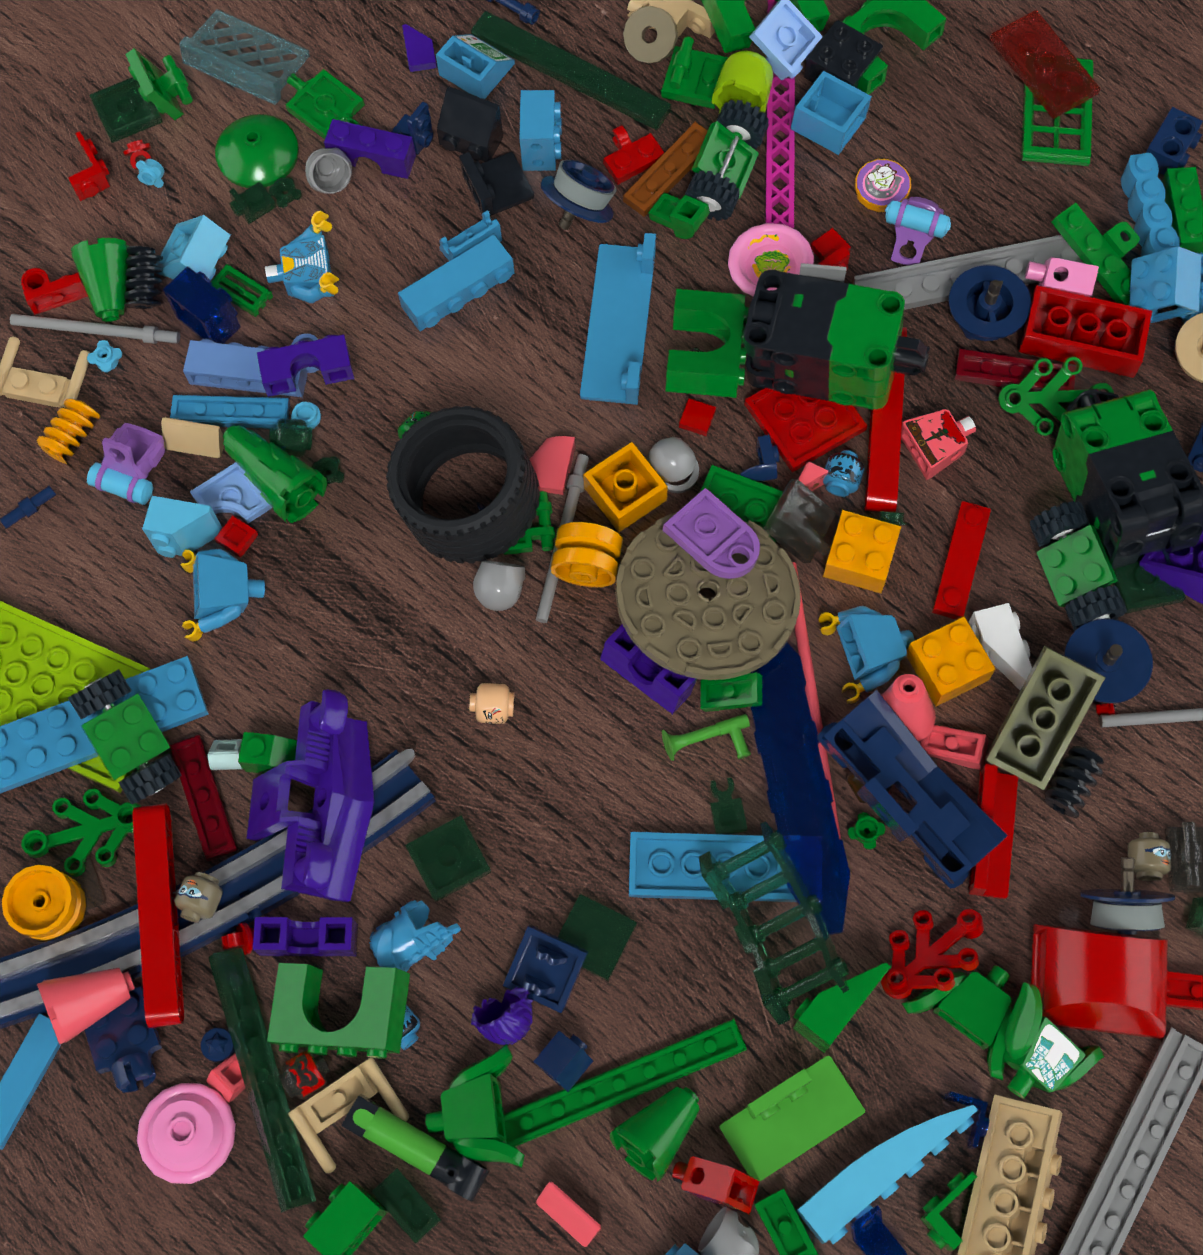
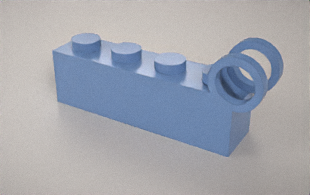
(234, 366)

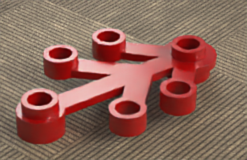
(931, 956)

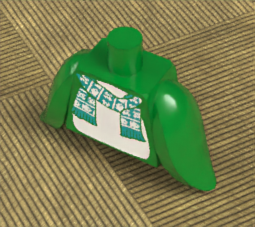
(1040, 1050)

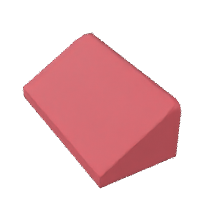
(568, 1214)

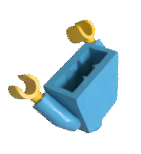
(219, 589)
(870, 644)

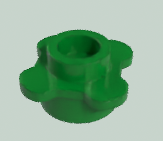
(857, 832)

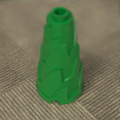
(281, 478)

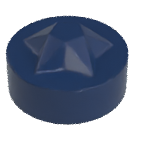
(217, 1045)

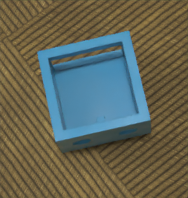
(830, 112)
(540, 130)
(1165, 281)

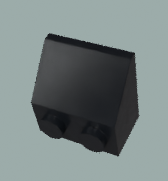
(469, 125)

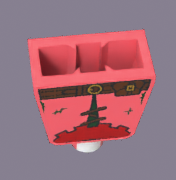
(936, 440)

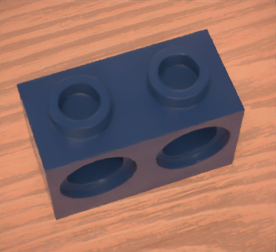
(1175, 138)

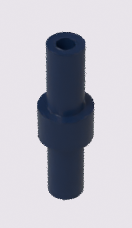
(27, 507)

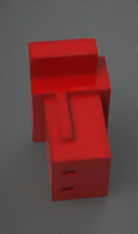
(1108, 708)

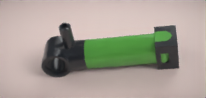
(415, 1147)

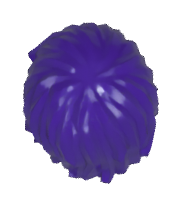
(504, 1021)

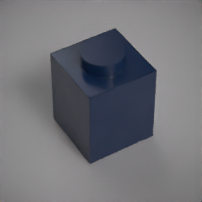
(564, 1060)

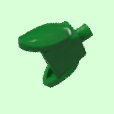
(975, 1009)
(474, 1112)

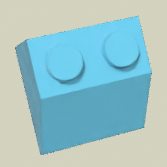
(193, 244)
(179, 525)

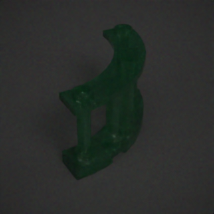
(752, 936)

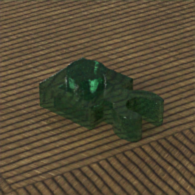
(727, 813)

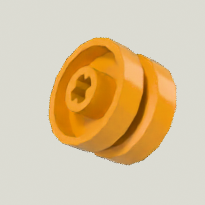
(586, 554)
(43, 903)

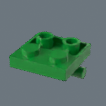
(692, 75)
(160, 87)

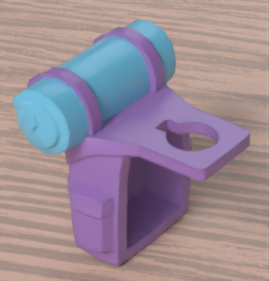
(916, 221)
(127, 463)

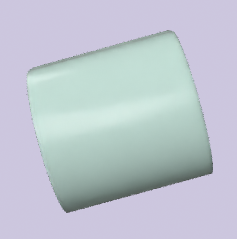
(224, 754)

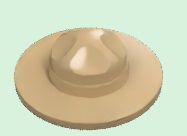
(1190, 347)

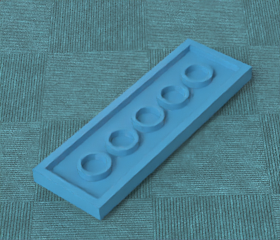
(670, 865)

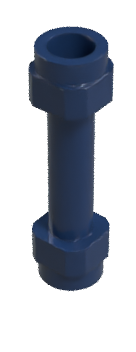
(526, 12)

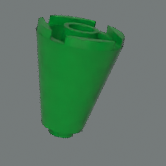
(103, 275)
(657, 1132)

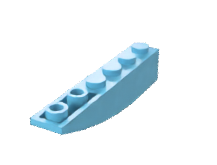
(876, 1174)

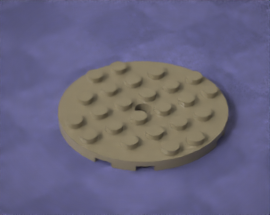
(702, 637)

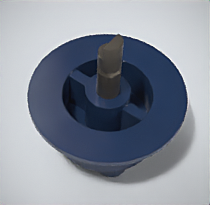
(989, 303)

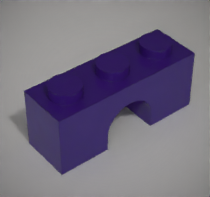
(389, 150)
(282, 364)
(655, 681)
(294, 938)

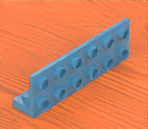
(618, 322)

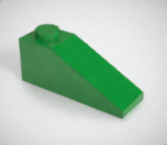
(264, 752)

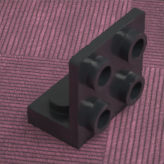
(842, 54)
(496, 183)

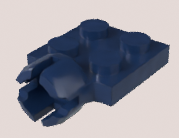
(125, 1044)

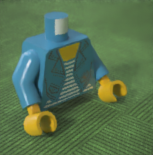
(306, 264)

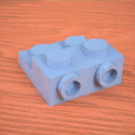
(785, 39)

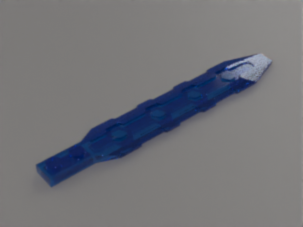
(798, 787)

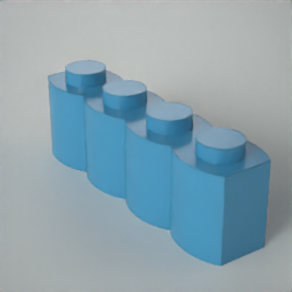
(1147, 204)

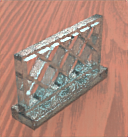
(232, 68)

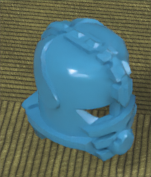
(407, 941)

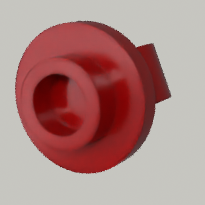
(137, 149)
(242, 938)

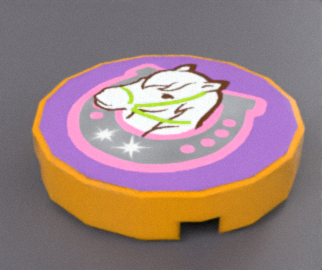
(881, 183)

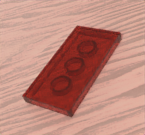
(1045, 64)

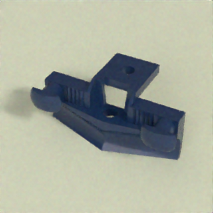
(943, 818)

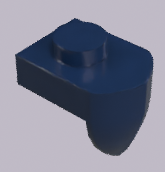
(767, 456)

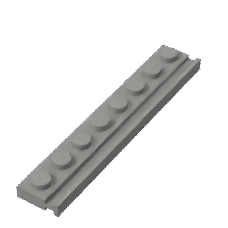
(932, 280)
(1137, 1149)

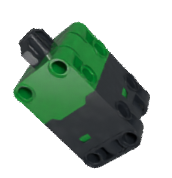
(828, 340)
(1129, 474)

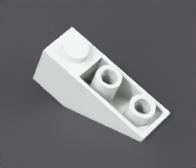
(1000, 637)

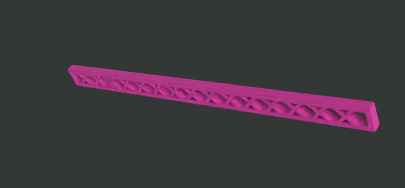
(786, 102)

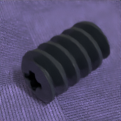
(143, 278)
(1072, 781)

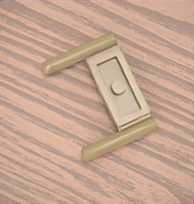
(39, 386)
(336, 1101)

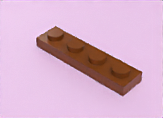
(666, 171)

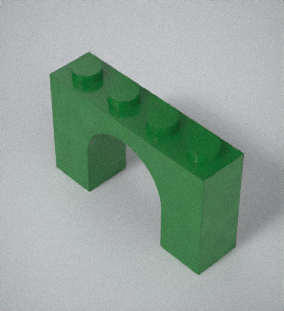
(912, 17)
(735, 26)
(713, 371)
(373, 1030)

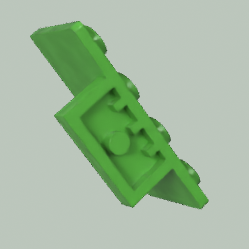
(791, 1118)

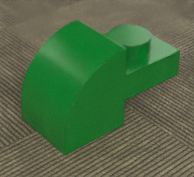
(681, 215)

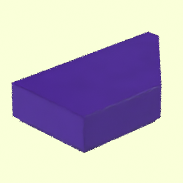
(418, 49)

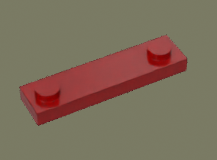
(961, 560)

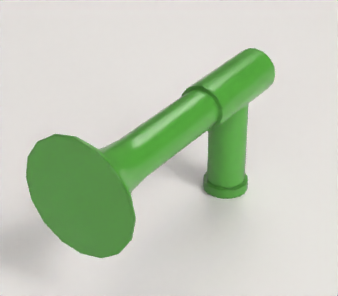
(674, 743)

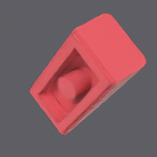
(956, 746)

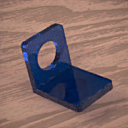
(981, 1122)
(875, 1237)

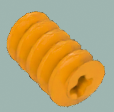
(66, 428)

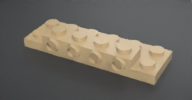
(1013, 1180)

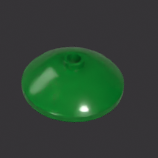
(258, 161)

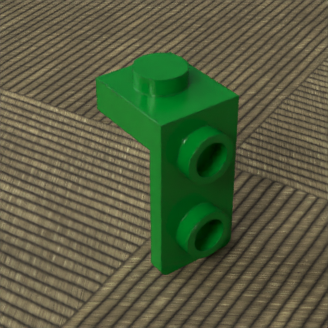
(940, 1231)

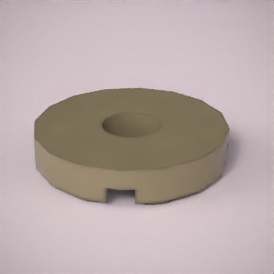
(635, 34)

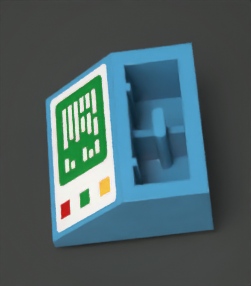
(472, 64)

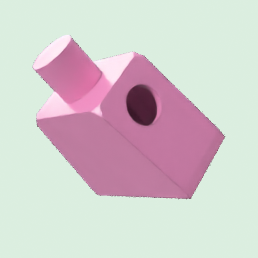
(1074, 276)

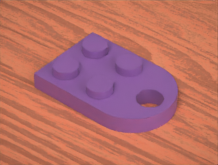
(713, 535)

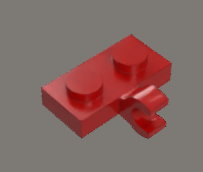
(631, 157)

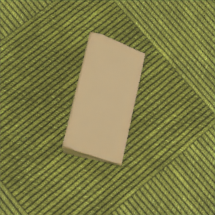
(192, 437)

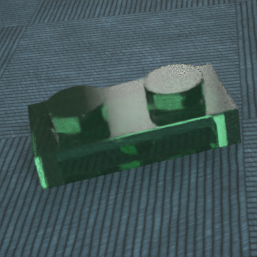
(406, 1206)

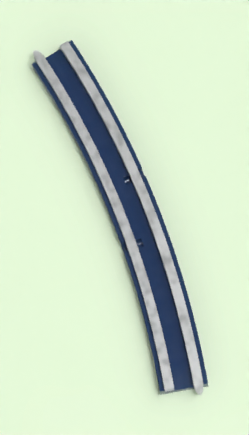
(249, 887)

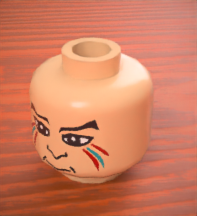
(492, 703)

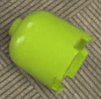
(745, 78)

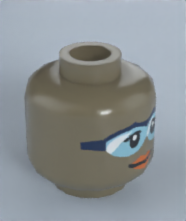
(1150, 856)
(198, 897)

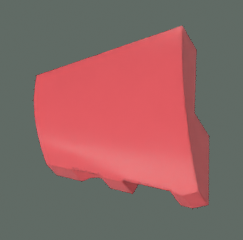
(553, 463)

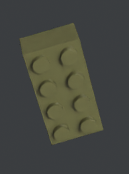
(1044, 717)

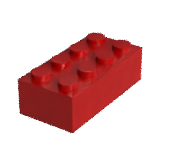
(1092, 329)

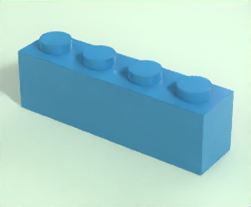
(456, 283)

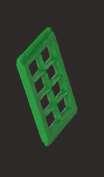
(1057, 155)

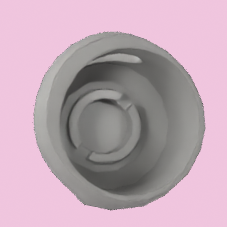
(328, 170)
(674, 462)
(498, 584)
(728, 1236)

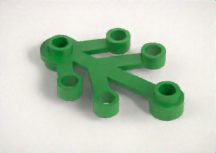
(1048, 397)
(89, 830)

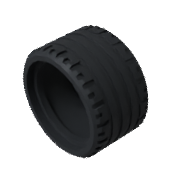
(435, 442)

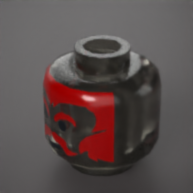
(304, 1075)

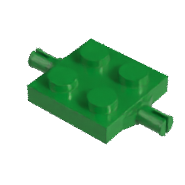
(321, 101)

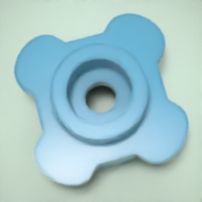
(150, 172)
(110, 361)

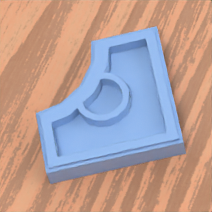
(232, 493)

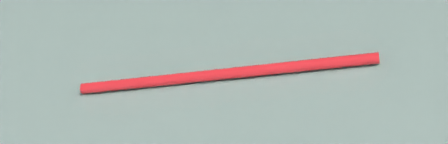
(811, 692)

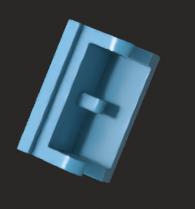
(470, 237)

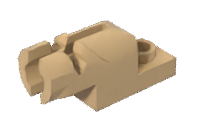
(684, 12)

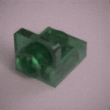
(251, 203)

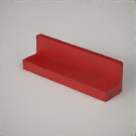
(998, 801)

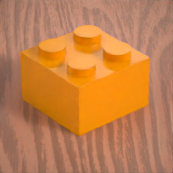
(625, 487)
(862, 551)
(950, 661)

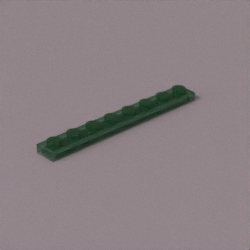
(571, 70)
(262, 1080)

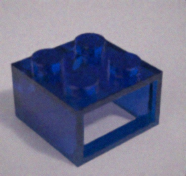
(205, 309)

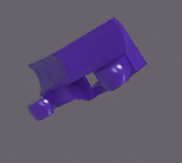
(325, 844)

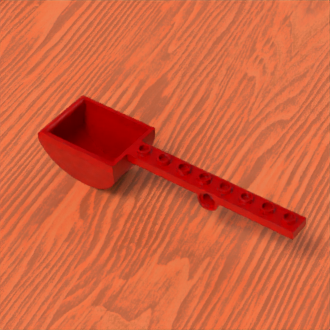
(1108, 981)

